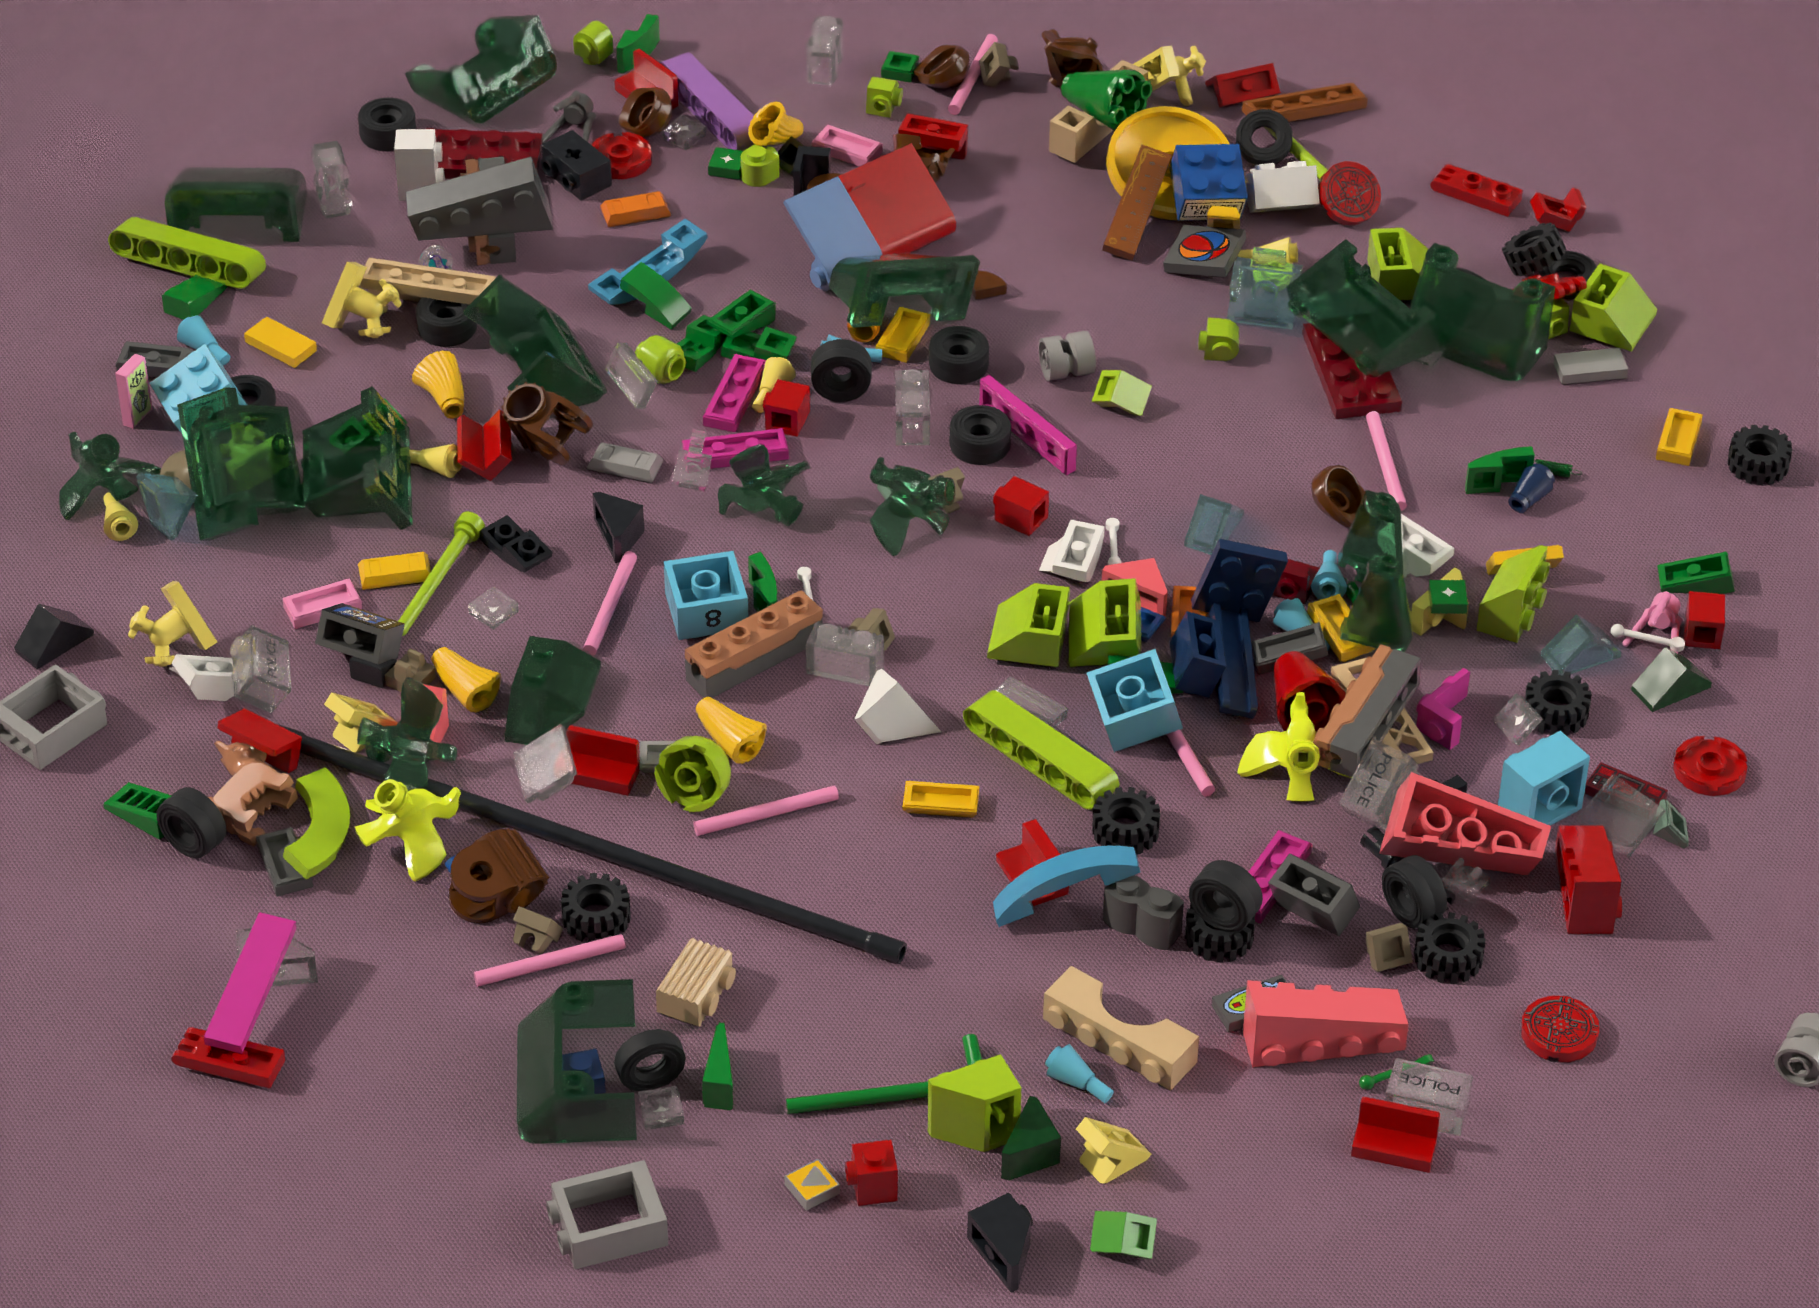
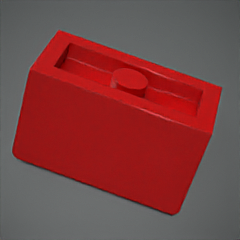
(648, 74)
(1245, 85)
(937, 133)
(484, 447)
(277, 742)
(604, 760)
(1035, 849)
(1396, 1134)

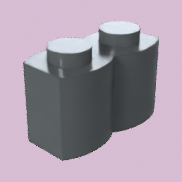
(1143, 911)

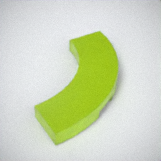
(328, 825)

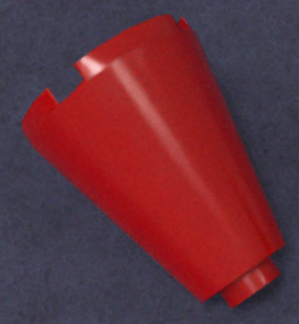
(1297, 674)

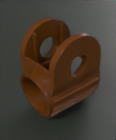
(528, 410)
(497, 871)

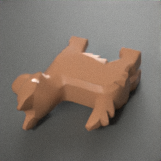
(250, 789)

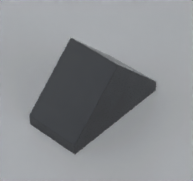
(619, 522)
(50, 635)

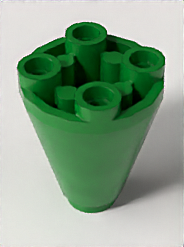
(1107, 94)

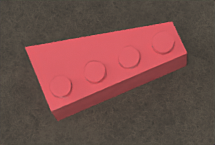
(1452, 825)
(1320, 1023)

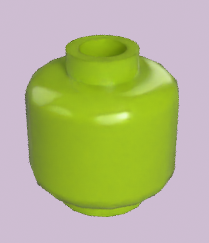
(662, 358)

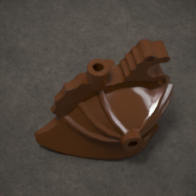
(1069, 55)

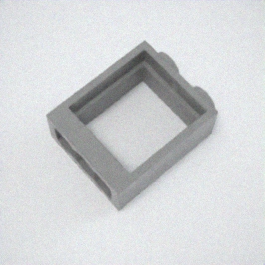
(37, 695)
(615, 1240)

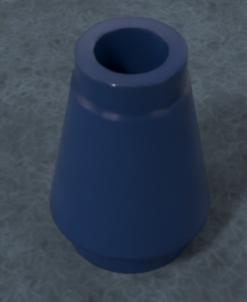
(1532, 486)

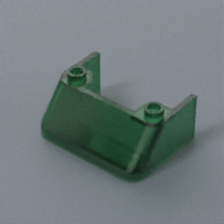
(537, 342)
(560, 1103)

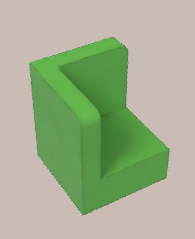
(1123, 1234)

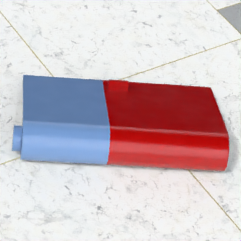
(871, 211)

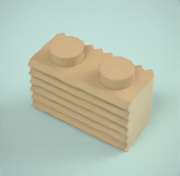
(695, 982)

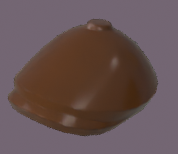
(944, 67)
(646, 112)
(1337, 493)

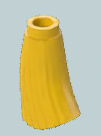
(773, 126)
(442, 379)
(468, 682)
(736, 734)

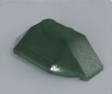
(549, 688)

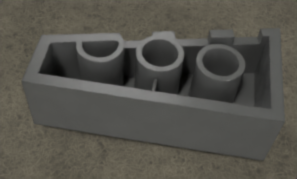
(481, 204)

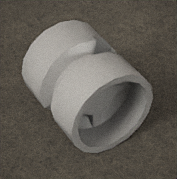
(1067, 355)
(1799, 1052)

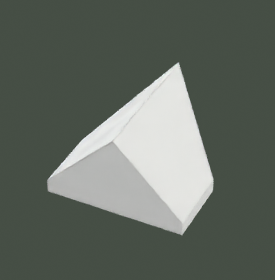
(891, 713)

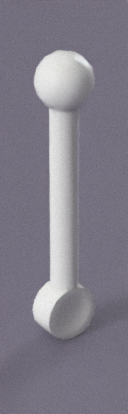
(1112, 526)
(804, 575)
(1676, 644)

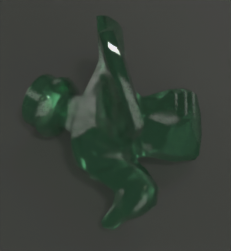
(102, 467)
(762, 485)
(910, 497)
(410, 739)

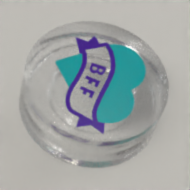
(437, 257)

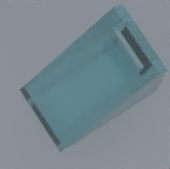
(166, 502)
(1211, 522)
(1579, 647)

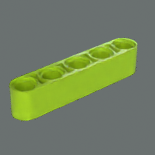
(186, 252)
(1040, 749)

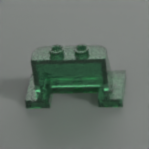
(869, 280)
(238, 462)
(359, 463)

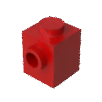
(787, 407)
(1021, 505)
(1704, 620)
(873, 1172)

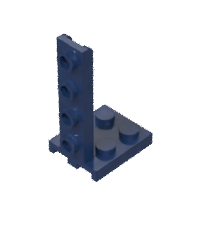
(1237, 591)

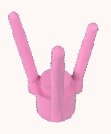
(1661, 614)

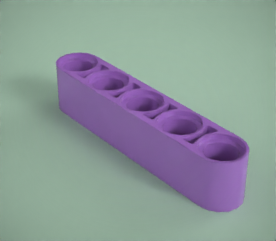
(711, 102)

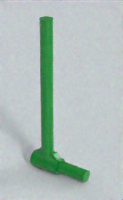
(878, 1094)

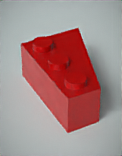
(1588, 879)

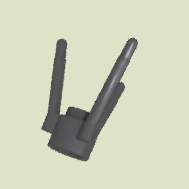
(576, 111)

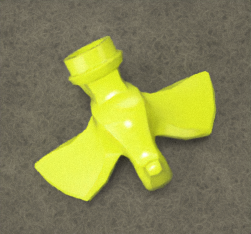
(1289, 749)
(410, 817)

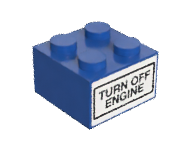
(1207, 178)

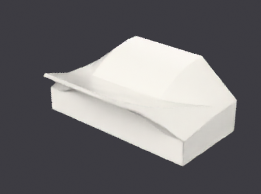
(1424, 549)
(1075, 552)
(206, 676)

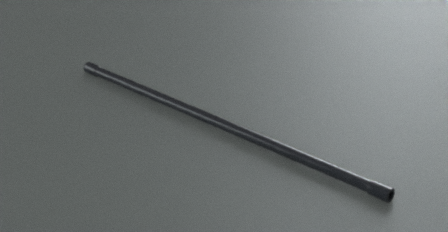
(872, 942)

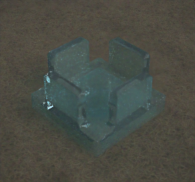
(1260, 289)

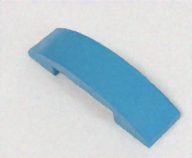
(677, 249)
(1061, 871)

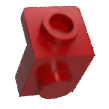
(1559, 212)

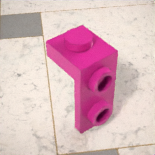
(1435, 713)

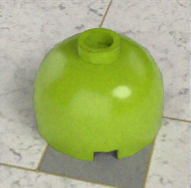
(693, 772)

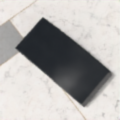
(513, 545)

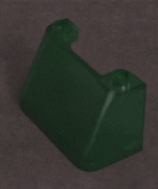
(509, 65)
(226, 191)
(1362, 314)
(1482, 321)
(1379, 556)

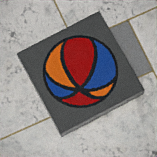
(1204, 251)

